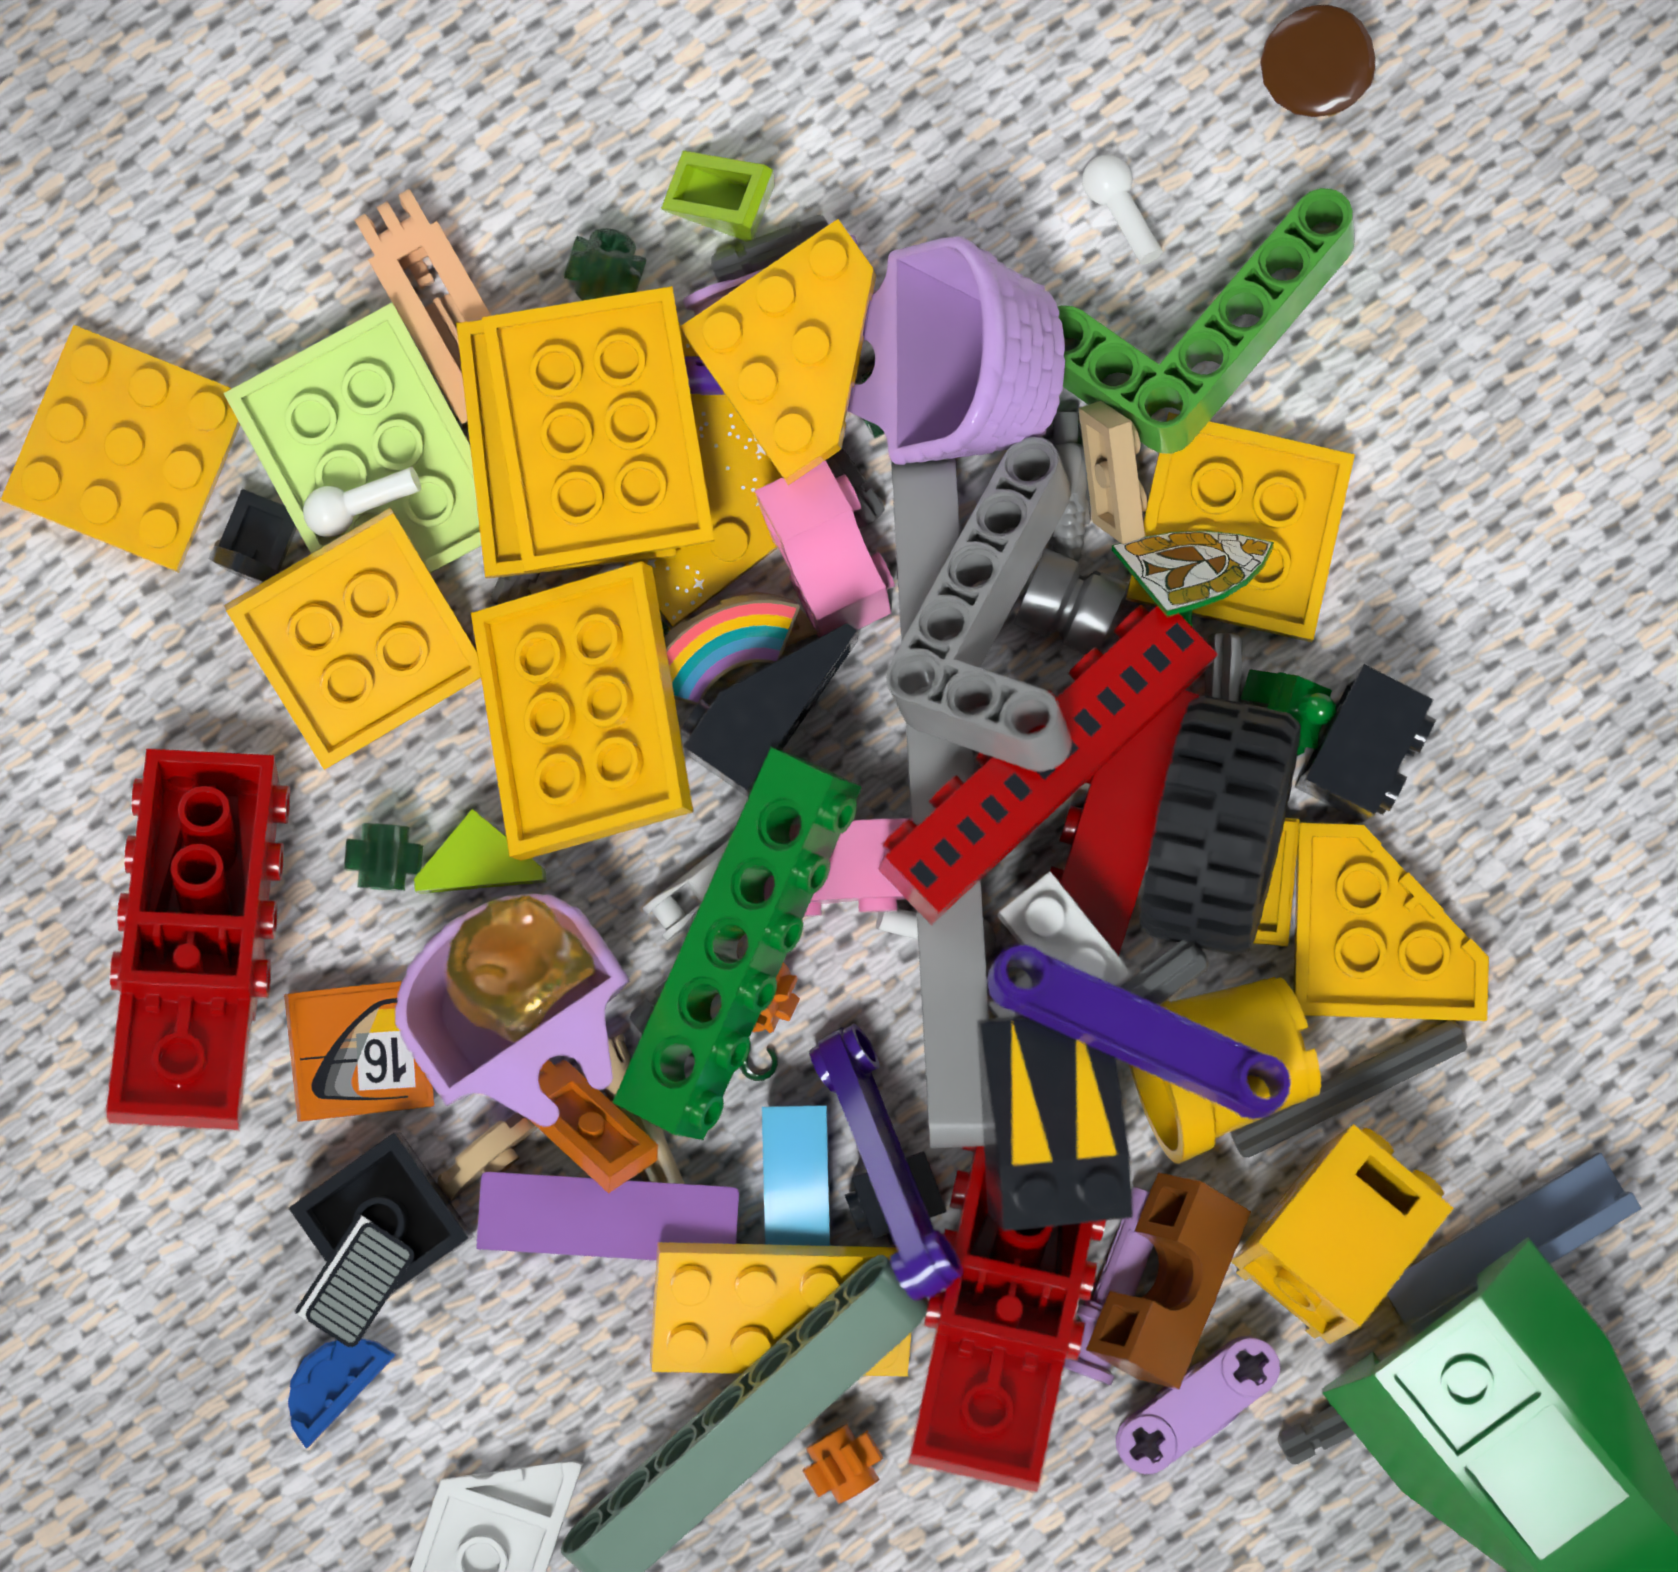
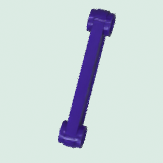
(1139, 1032)
(924, 1255)

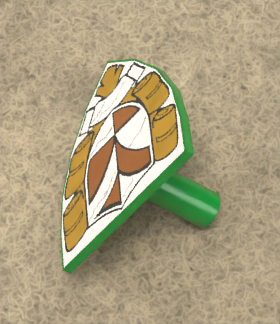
(1193, 567)

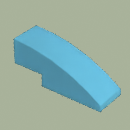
(796, 1175)

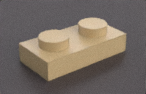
(1112, 473)

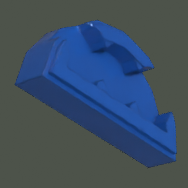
(330, 1382)

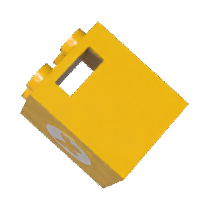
(1343, 1233)

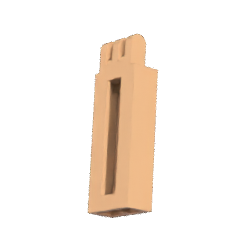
(432, 326)

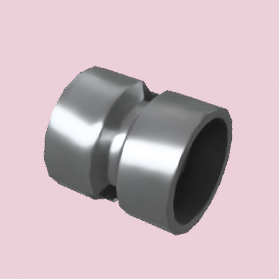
(1070, 602)

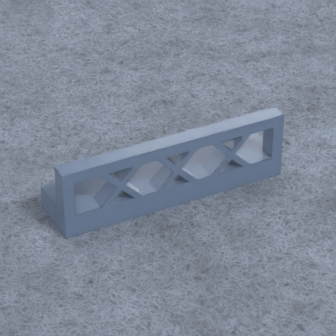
(1553, 1216)

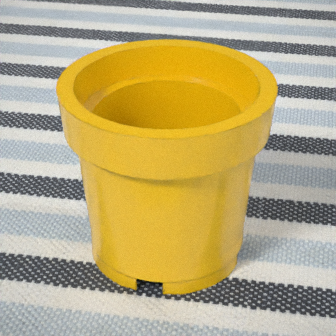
(1254, 1014)

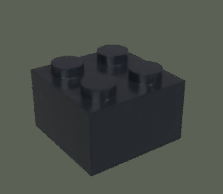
(1366, 743)
(395, 1194)

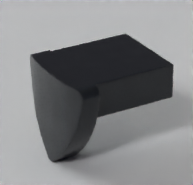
(255, 538)

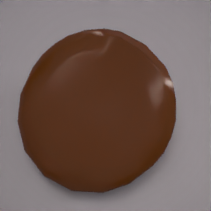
(1318, 61)

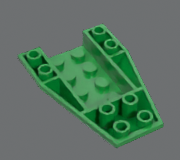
(1520, 1429)

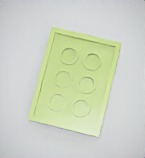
(355, 415)

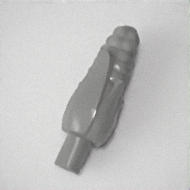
(1070, 529)

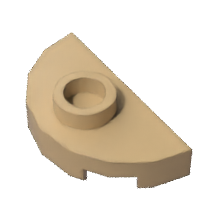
(488, 1153)

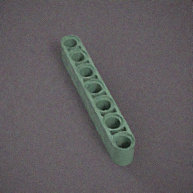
(747, 1423)

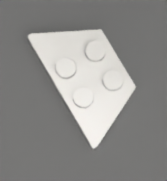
(497, 1520)

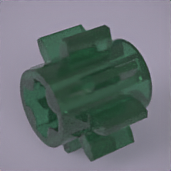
(604, 265)
(383, 857)

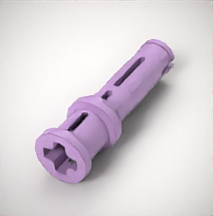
(1120, 1274)

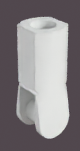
(698, 880)

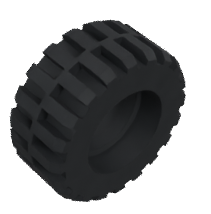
(1219, 824)

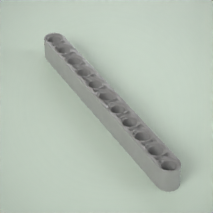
(953, 946)

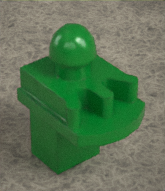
(1295, 695)

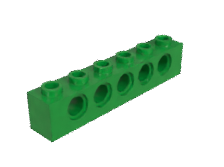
(708, 959)

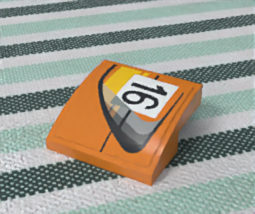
(351, 1054)

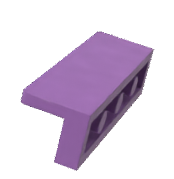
(585, 1220)

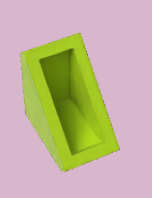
(720, 193)
(475, 859)

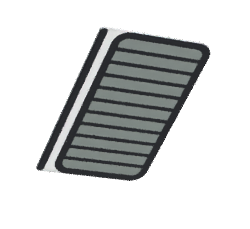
(355, 1282)

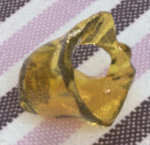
(513, 966)

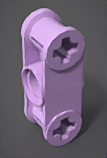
(1201, 1407)

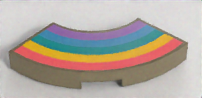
(726, 637)

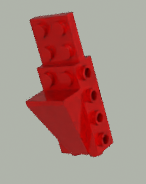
(194, 936)
(1001, 1341)

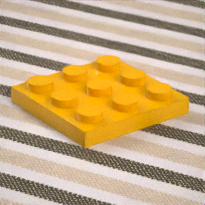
(124, 449)
(1264, 491)
(356, 638)

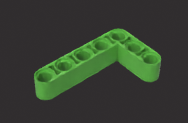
(1213, 334)

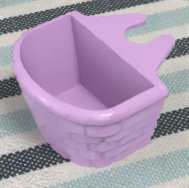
(960, 354)
(478, 1060)

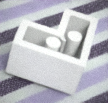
(1057, 927)

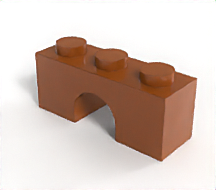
(1195, 1243)

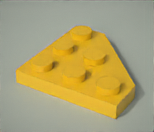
(792, 347)
(1375, 937)

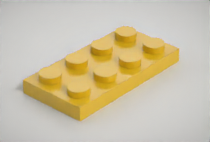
(734, 1301)

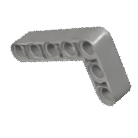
(979, 614)

